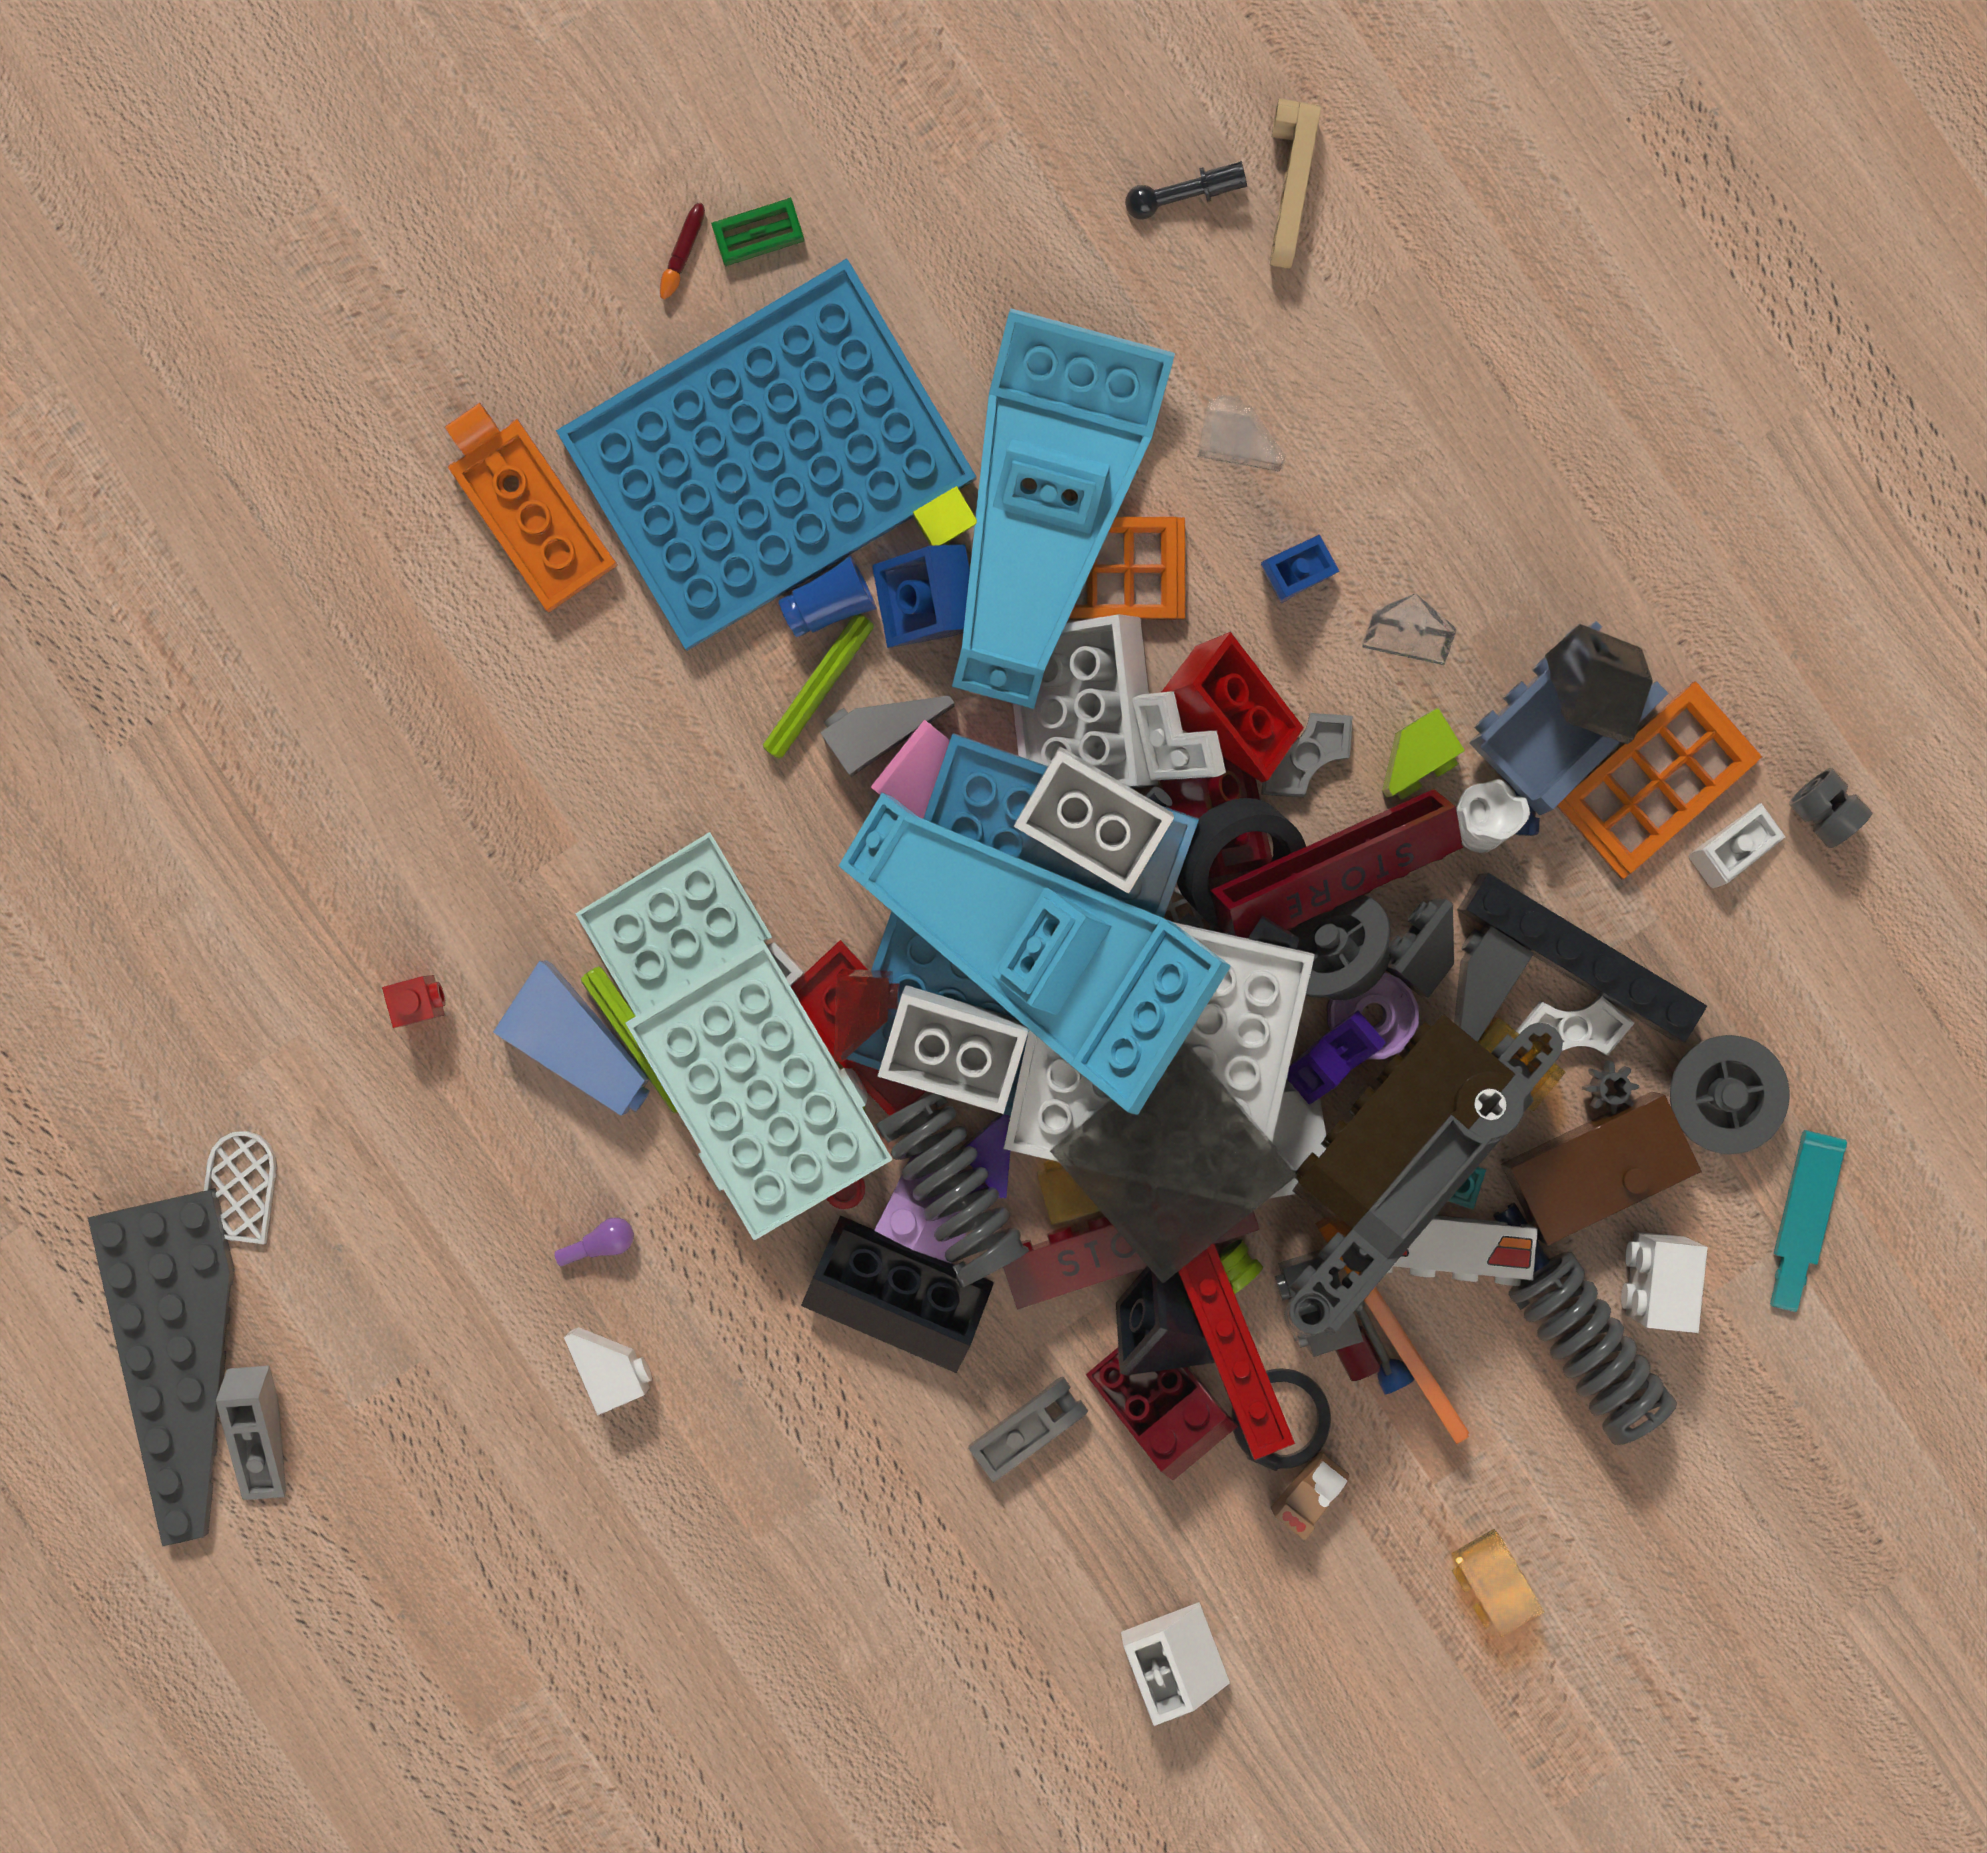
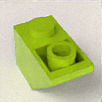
(1419, 750)

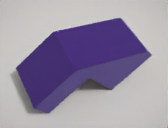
(1334, 1057)

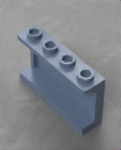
(1537, 747)

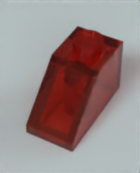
(862, 1007)

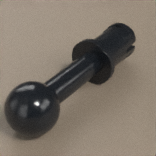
(1144, 201)

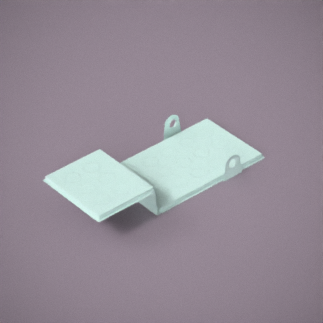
(732, 1038)

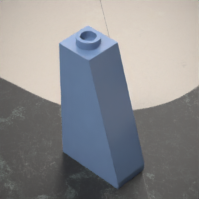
(568, 1038)

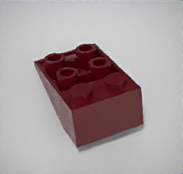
(1165, 1412)

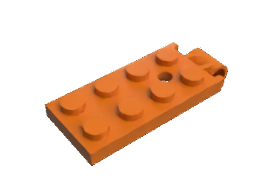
(539, 520)

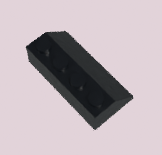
(896, 1295)

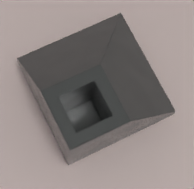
(1426, 949)

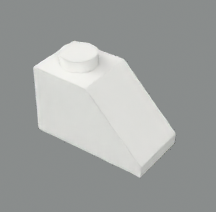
(608, 1369)

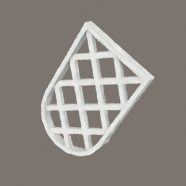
(261, 1238)

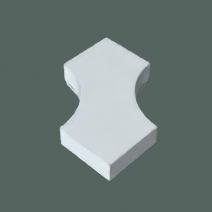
(1594, 1026)

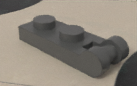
(1026, 1430)

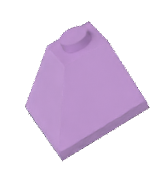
(905, 1221)

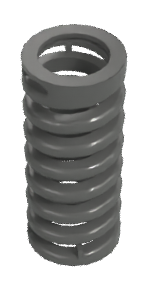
(922, 1122)
(1617, 1423)

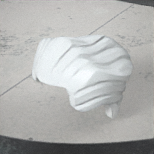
(1490, 815)

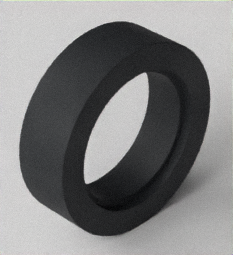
(1216, 830)

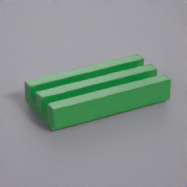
(764, 246)

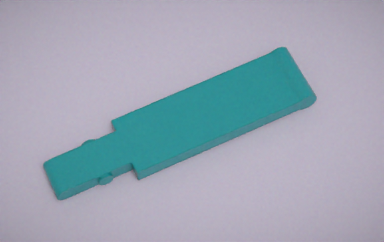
(1806, 1214)

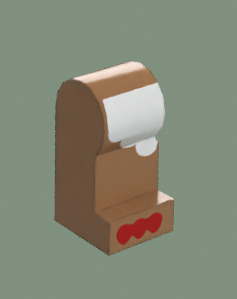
(1310, 1495)

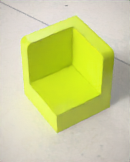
(945, 518)

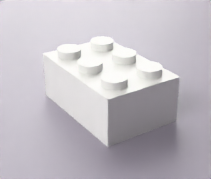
(1094, 820)
(953, 1049)

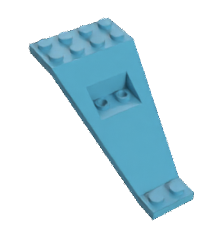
(1070, 416)
(1105, 988)

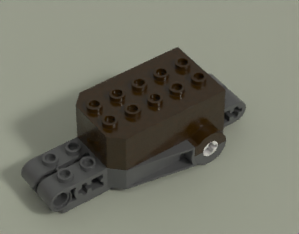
(1409, 1155)

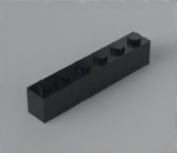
(1583, 957)

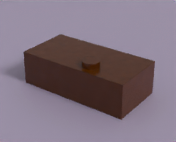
(1601, 1167)

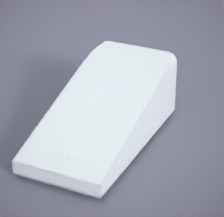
(1736, 846)

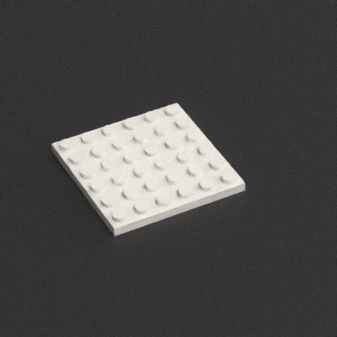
(1240, 1035)

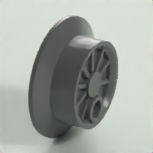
(1347, 947)
(1729, 1094)

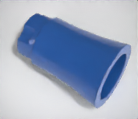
(828, 599)

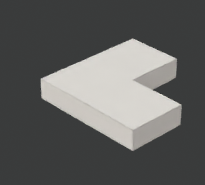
(1168, 749)

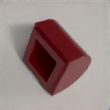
(1359, 1359)

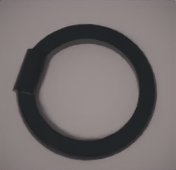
(1275, 1461)

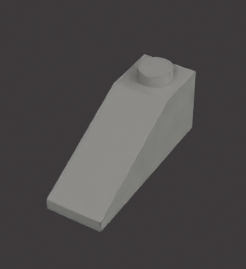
(873, 731)
(253, 1431)

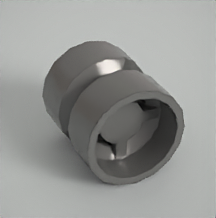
(1830, 808)

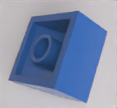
(923, 594)

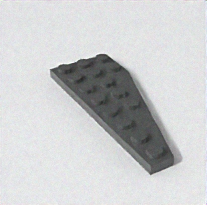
(169, 1313)

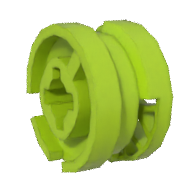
(1239, 1265)

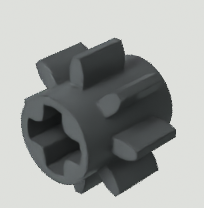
(1621, 1084)

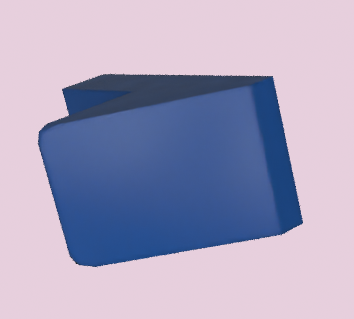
(1299, 568)

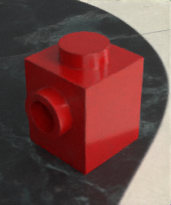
(414, 1000)

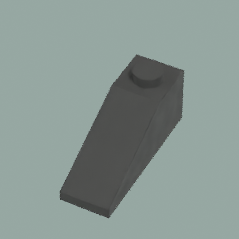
(1486, 977)

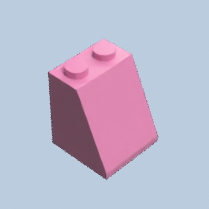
(914, 769)

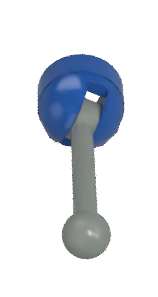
(1393, 1372)

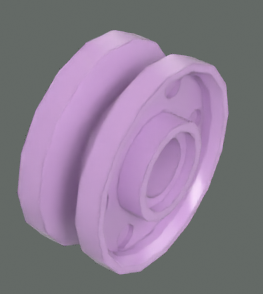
(1399, 1013)

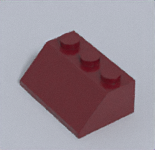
(1200, 795)

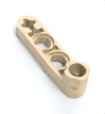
(1298, 124)

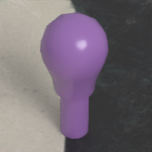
(607, 1239)

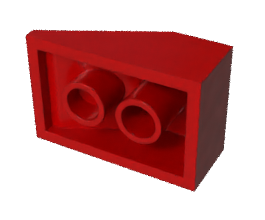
(1229, 694)

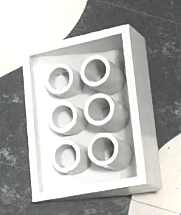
(1089, 701)

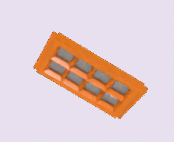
(1137, 571)
(1659, 780)

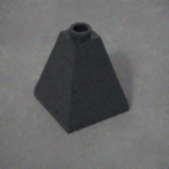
(1158, 1327)

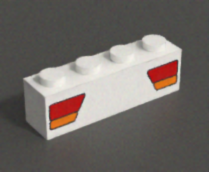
(1472, 1249)

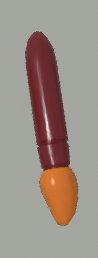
(671, 276)

